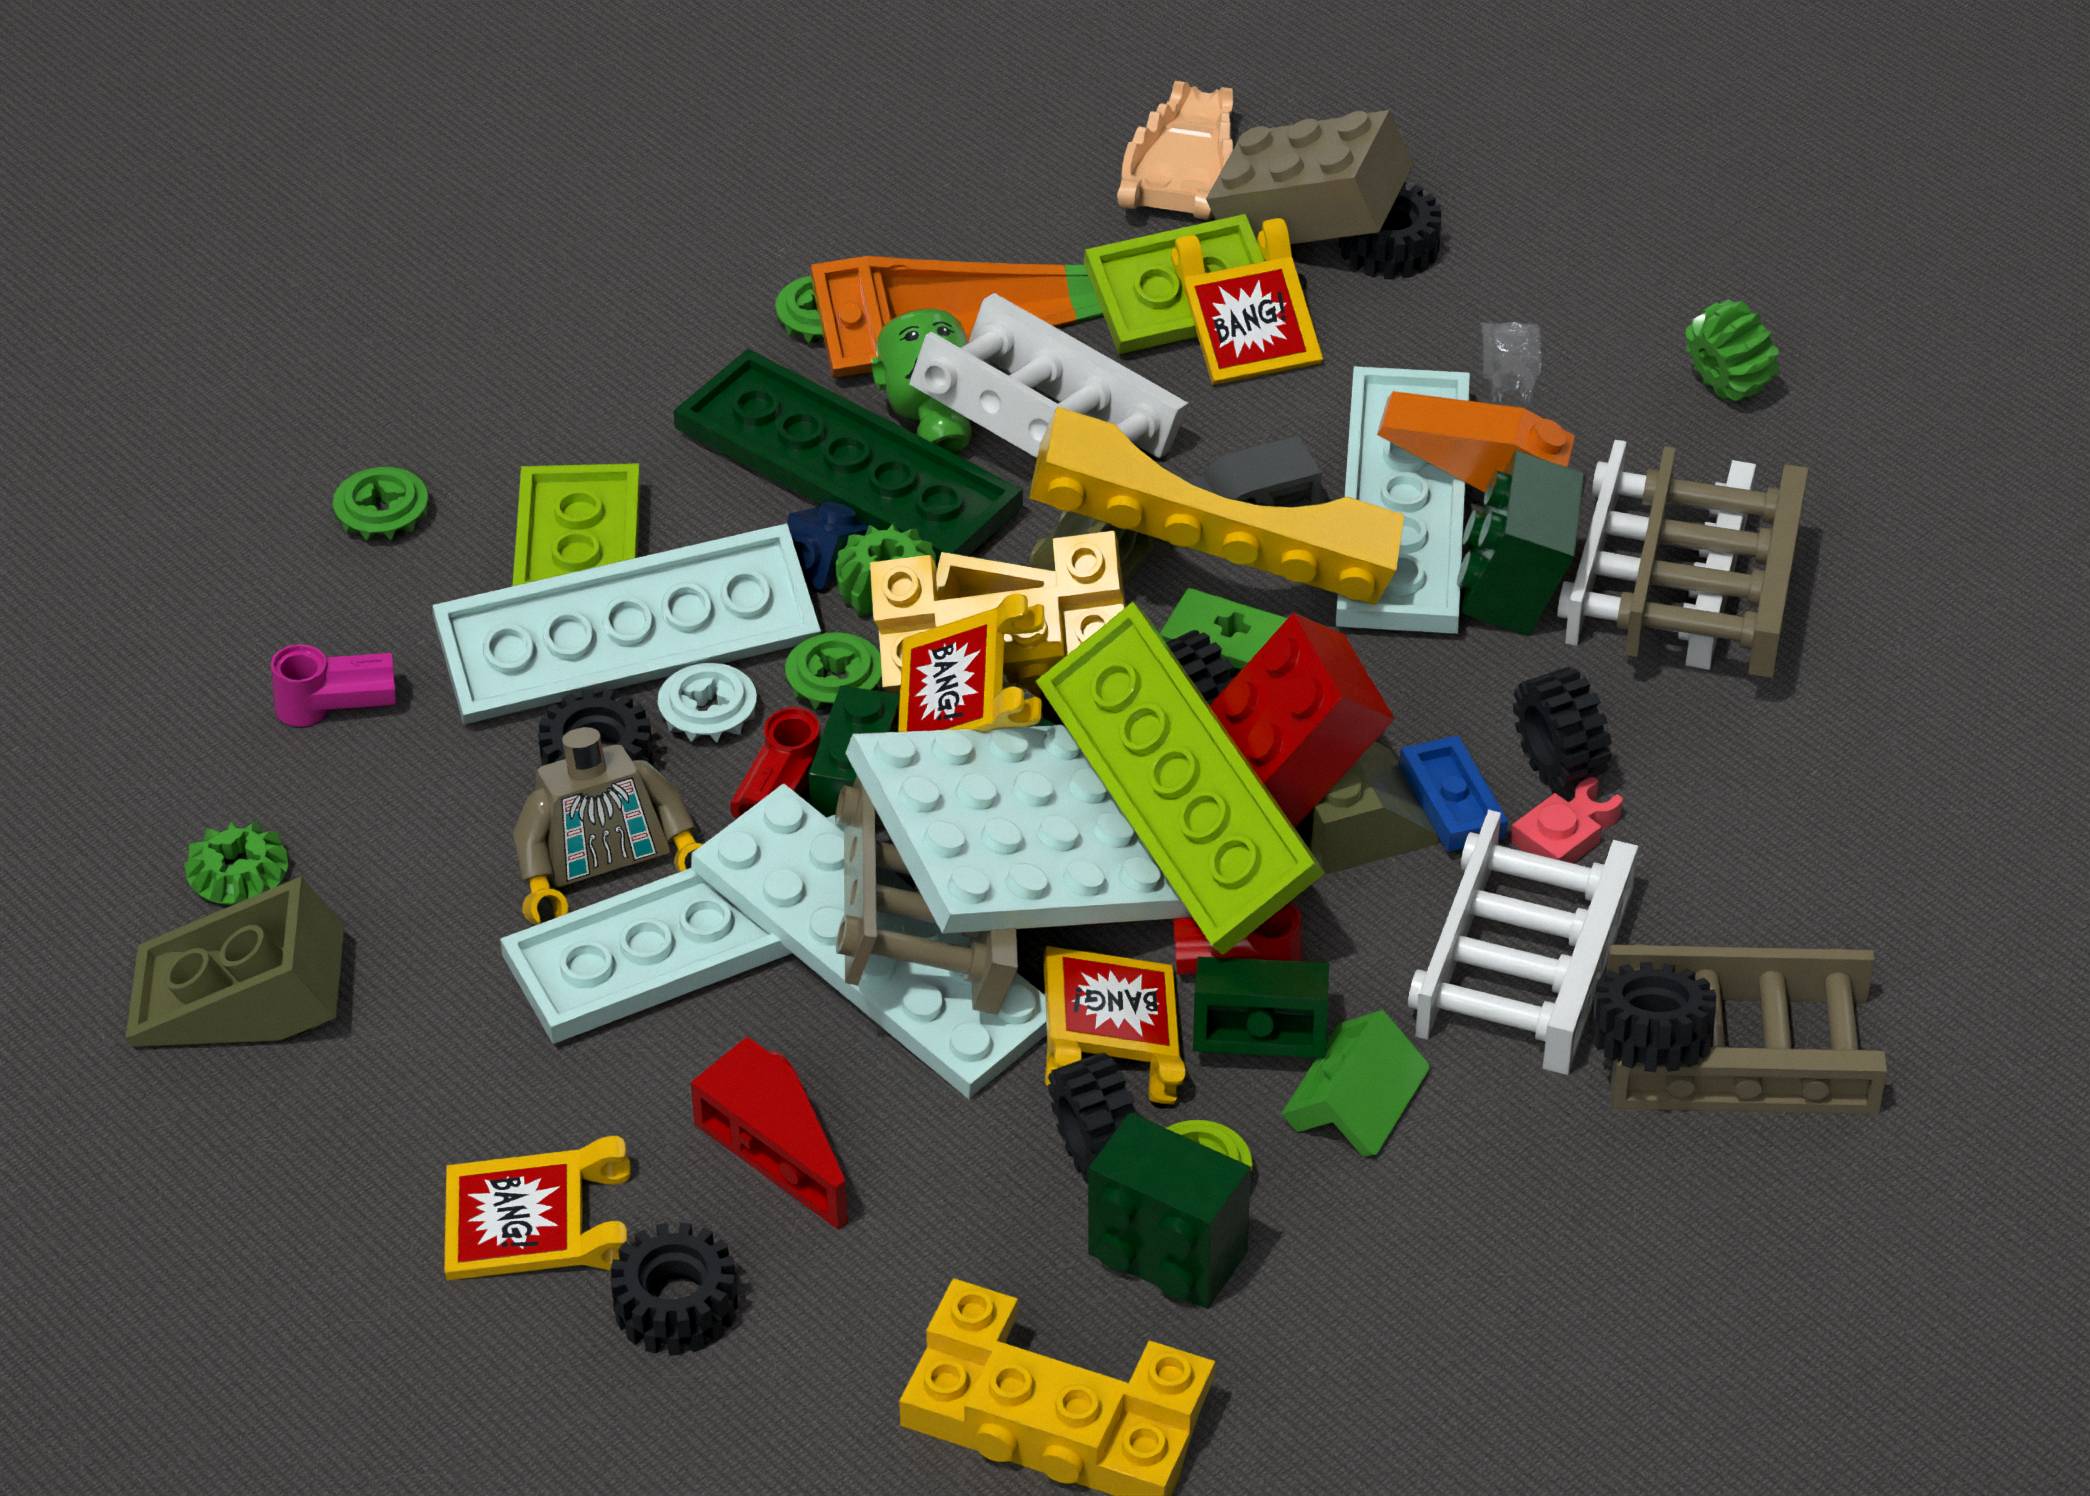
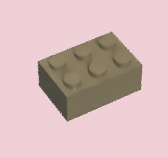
(1316, 176)

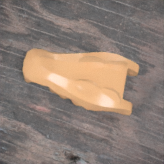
(1179, 152)

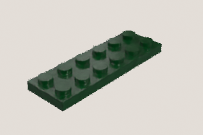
(846, 455)

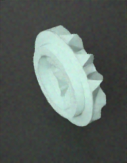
(694, 687)

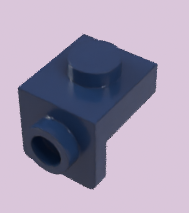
(818, 538)

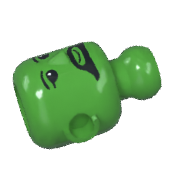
(892, 370)

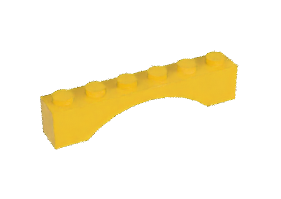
(1102, 475)

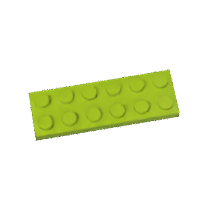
(1179, 778)

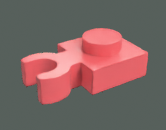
(1566, 828)

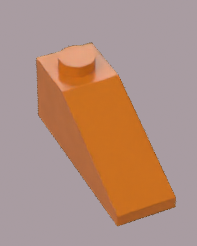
(1470, 436)

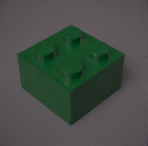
(1520, 542)
(1168, 1210)

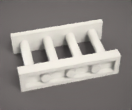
(1051, 362)
(1608, 483)
(1572, 976)

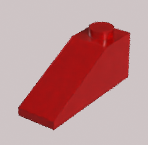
(764, 1117)

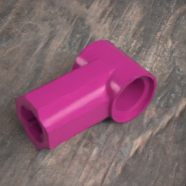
(311, 684)

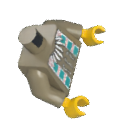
(594, 818)

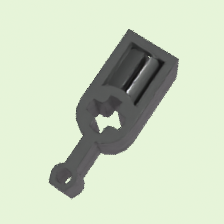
(1266, 475)

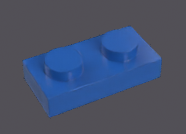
(1449, 789)

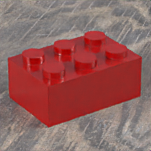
(1302, 713)

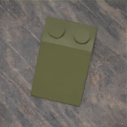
(240, 973)

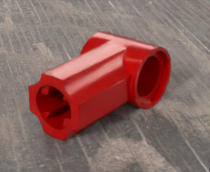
(786, 758)
(1273, 940)

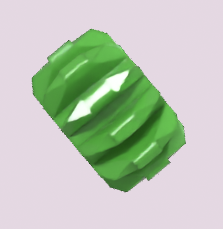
(1732, 350)
(855, 560)

